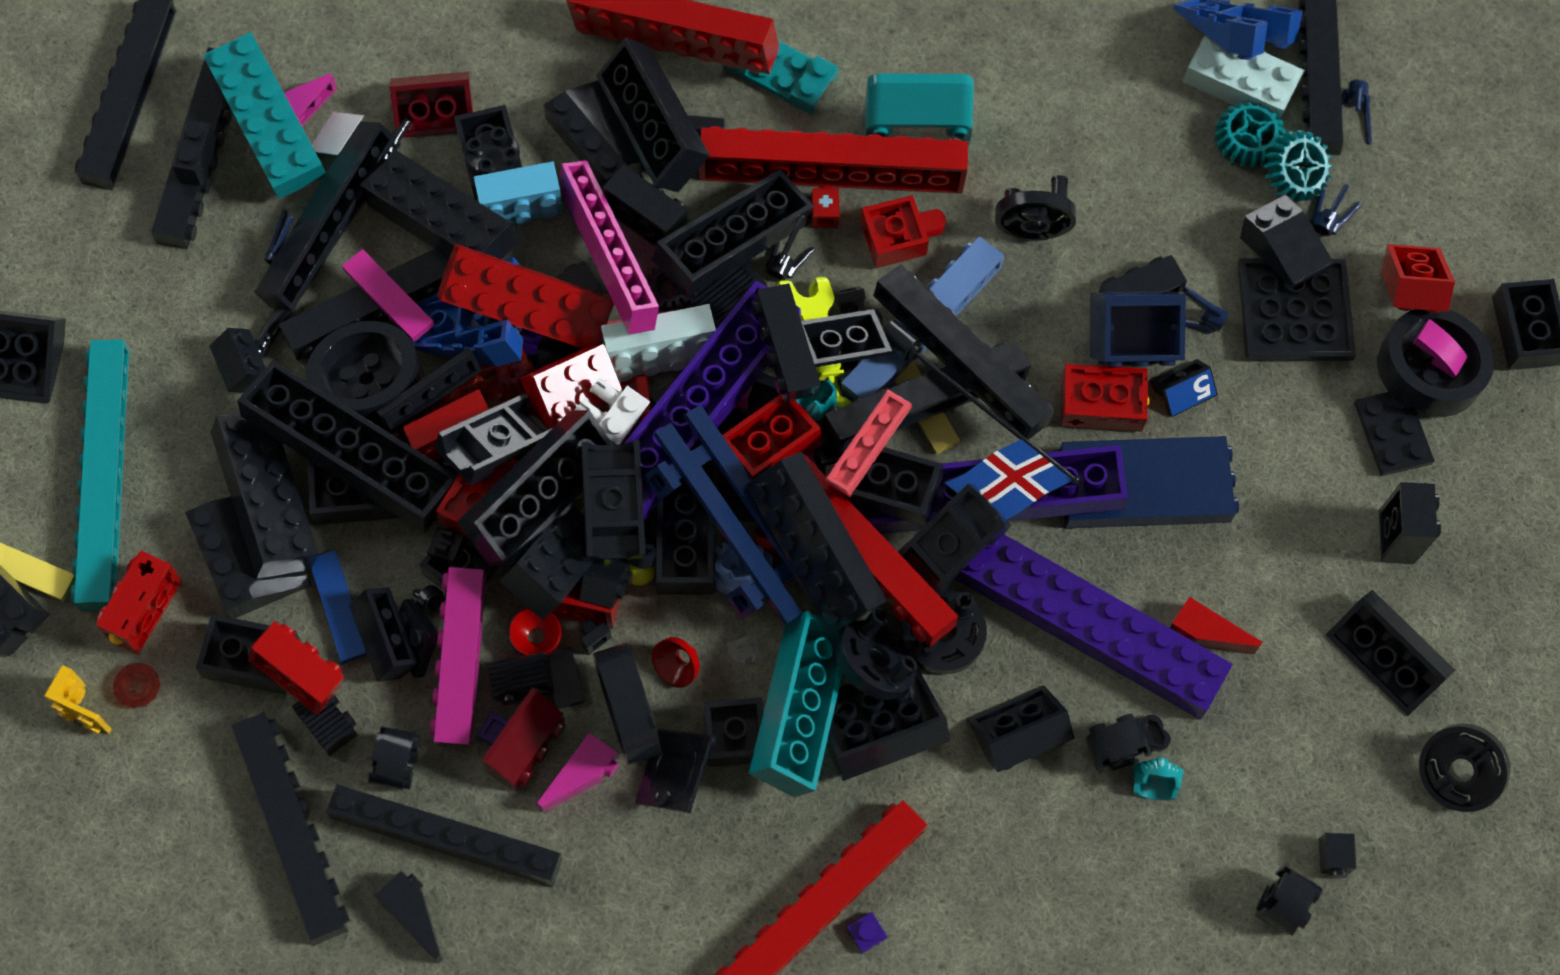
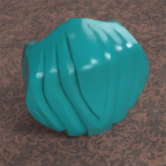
(822, 402)
(1157, 779)

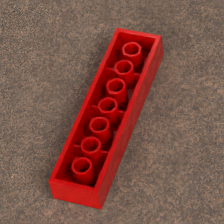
(683, 29)

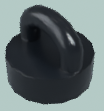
(429, 598)

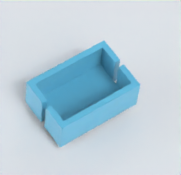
(521, 193)

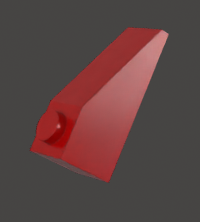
(1212, 630)

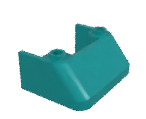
(919, 102)

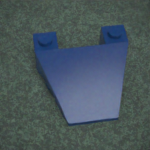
(1242, 27)
(457, 329)

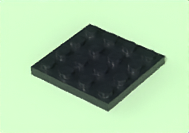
(1298, 321)

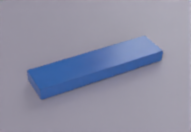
(336, 602)

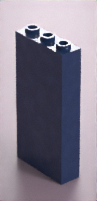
(1168, 483)

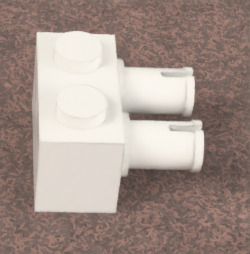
(624, 412)

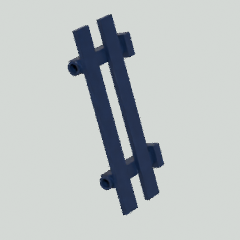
(687, 465)

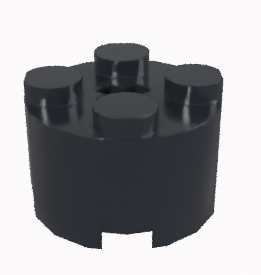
(1118, 743)
(394, 758)
(1288, 901)

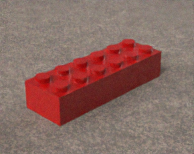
(524, 297)

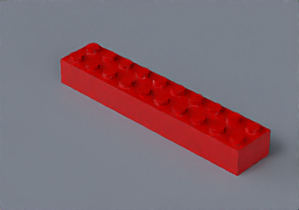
(836, 159)

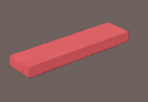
(868, 443)

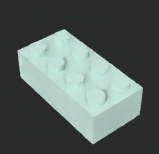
(1233, 80)
(667, 348)

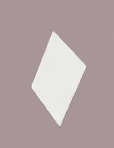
(336, 132)

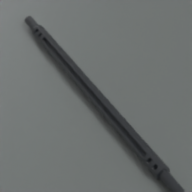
(272, 328)

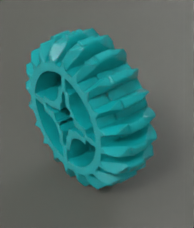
(1246, 141)
(1306, 153)

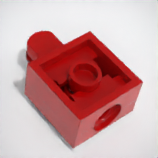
(895, 219)

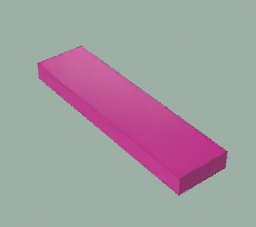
(388, 295)

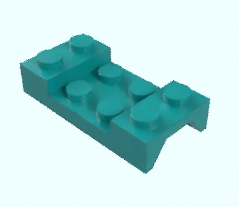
(794, 77)

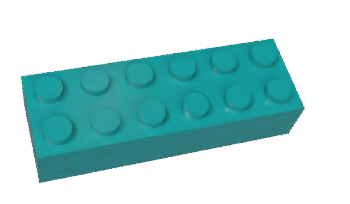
(265, 115)
(798, 708)

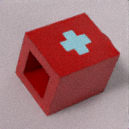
(826, 207)

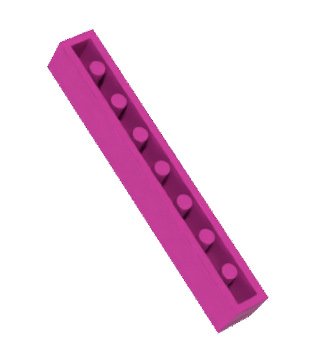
(608, 247)

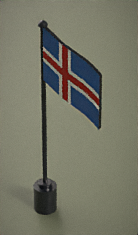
(1009, 477)

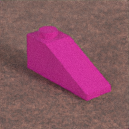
(310, 96)
(584, 770)

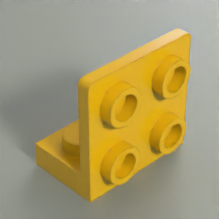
(65, 695)

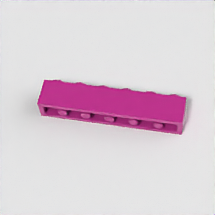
(459, 655)

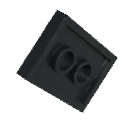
(1393, 434)

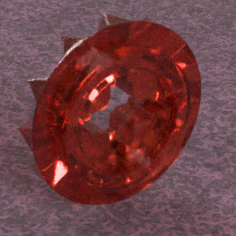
(124, 681)

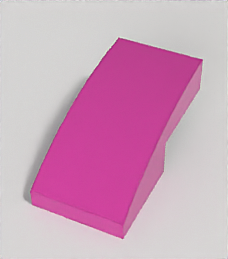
(1439, 344)

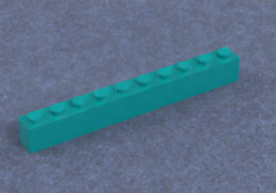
(101, 474)

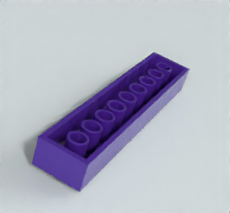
(713, 379)
(1099, 490)
(1097, 624)

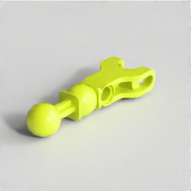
(817, 306)

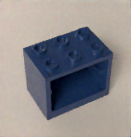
(1137, 328)

